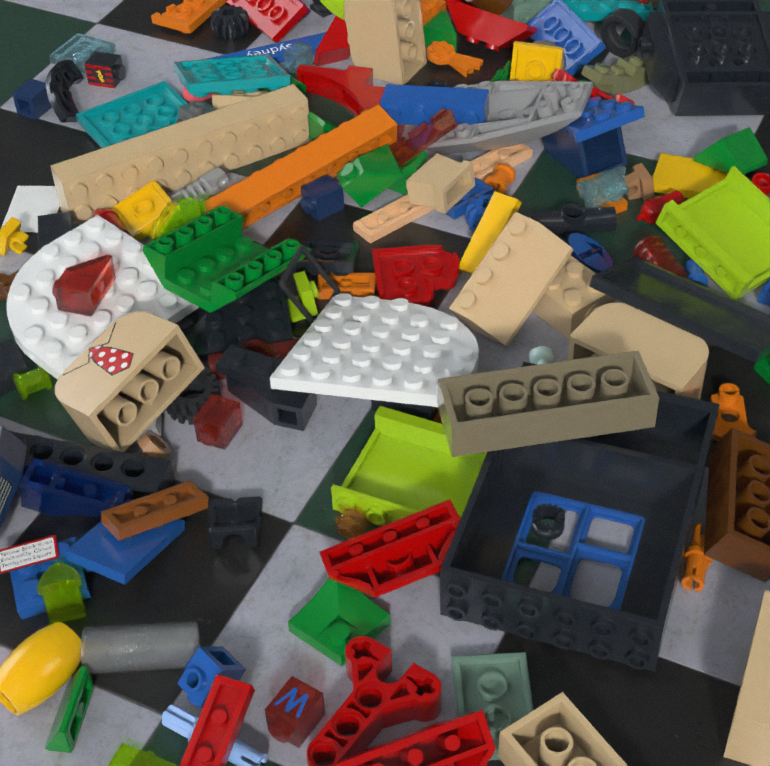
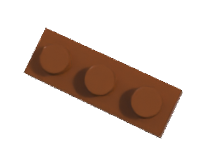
(154, 510)

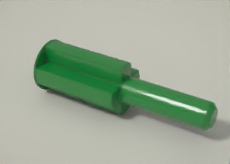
(501, 75)

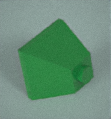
(370, 174)

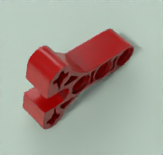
(410, 698)

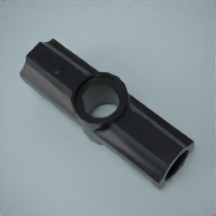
(577, 218)

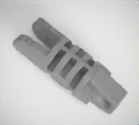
(206, 186)

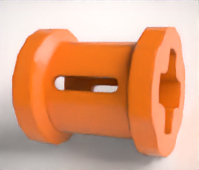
(502, 176)

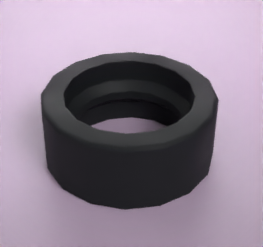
(611, 38)

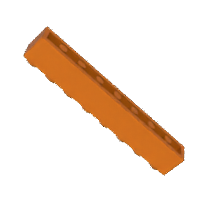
(327, 155)

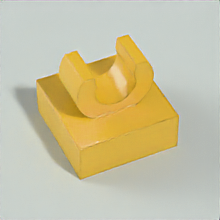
(12, 237)

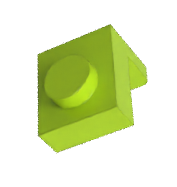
(307, 293)

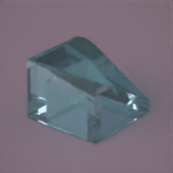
(296, 55)

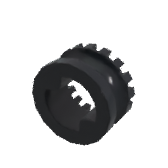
(548, 512)

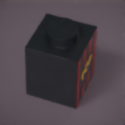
(104, 69)

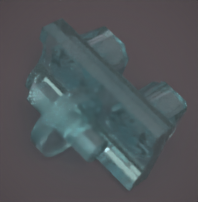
(604, 188)

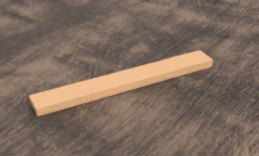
(402, 212)

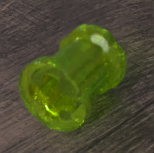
(31, 381)

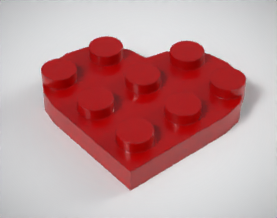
(414, 272)

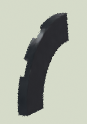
(58, 83)

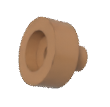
(153, 446)

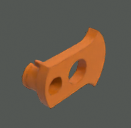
(733, 404)

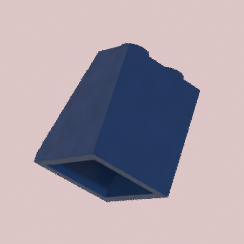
(588, 156)

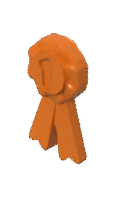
(444, 53)

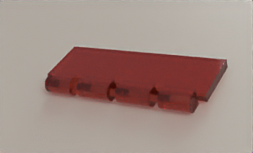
(424, 136)

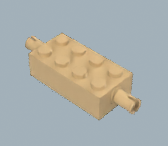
(570, 298)

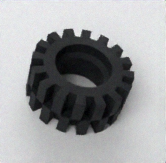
(187, 408)

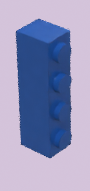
(418, 103)

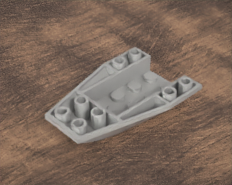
(517, 114)

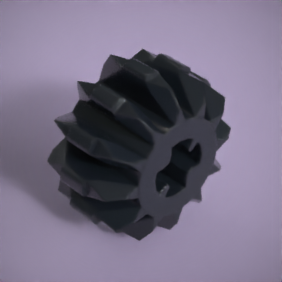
(229, 22)

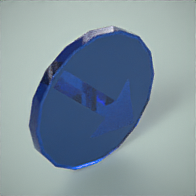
(589, 252)

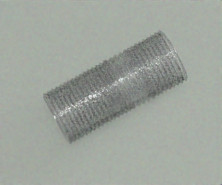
(149, 648)

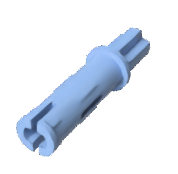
(184, 724)

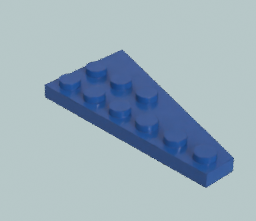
(602, 117)

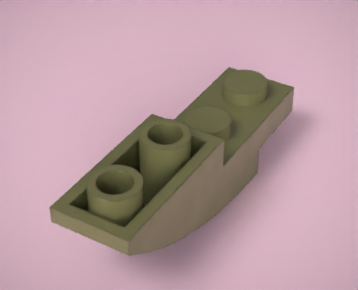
(619, 78)

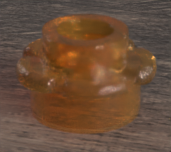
(351, 523)

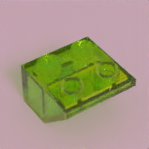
(175, 215)

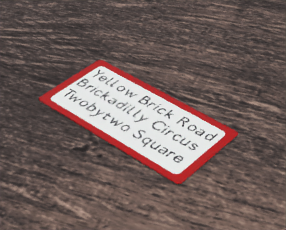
(28, 554)

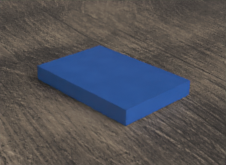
(124, 558)

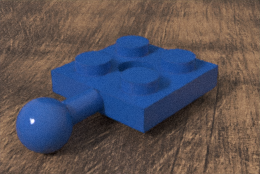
(27, 578)

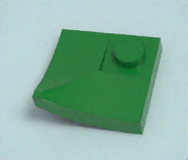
(335, 618)

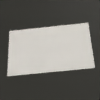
(32, 202)

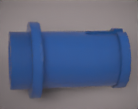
(696, 273)

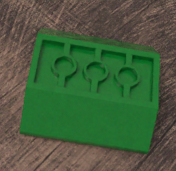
(212, 260)

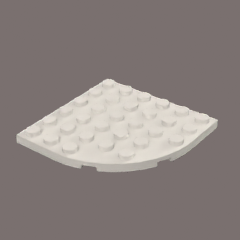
(59, 337)
(378, 352)

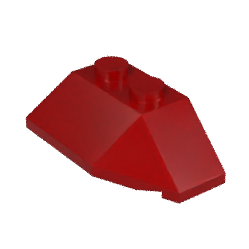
(487, 26)
(395, 552)
(446, 743)

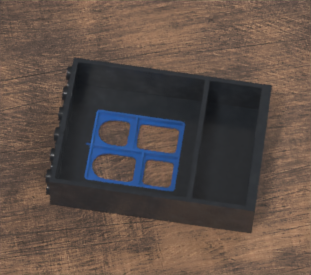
(624, 477)

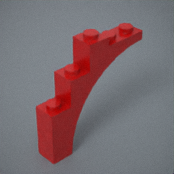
(347, 87)

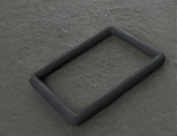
(302, 249)

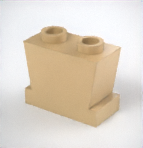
(440, 183)

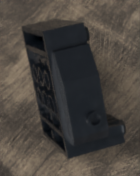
(709, 56)

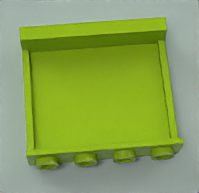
(724, 232)
(406, 470)

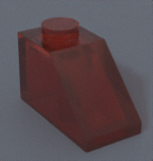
(84, 285)

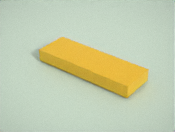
(492, 223)

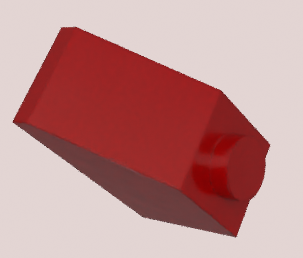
(334, 45)

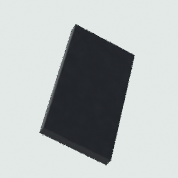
(688, 306)

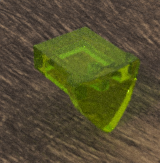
(62, 593)

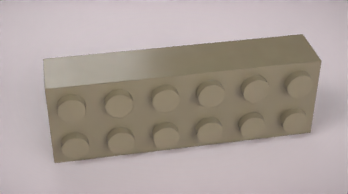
(546, 403)

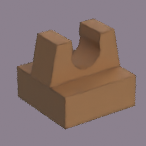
(640, 183)

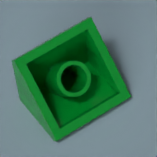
(734, 150)

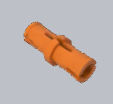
(695, 561)

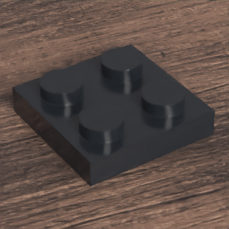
(333, 256)

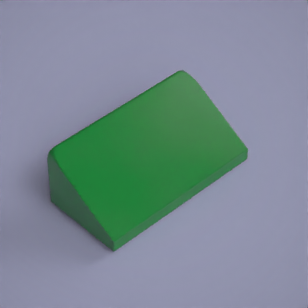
(71, 712)

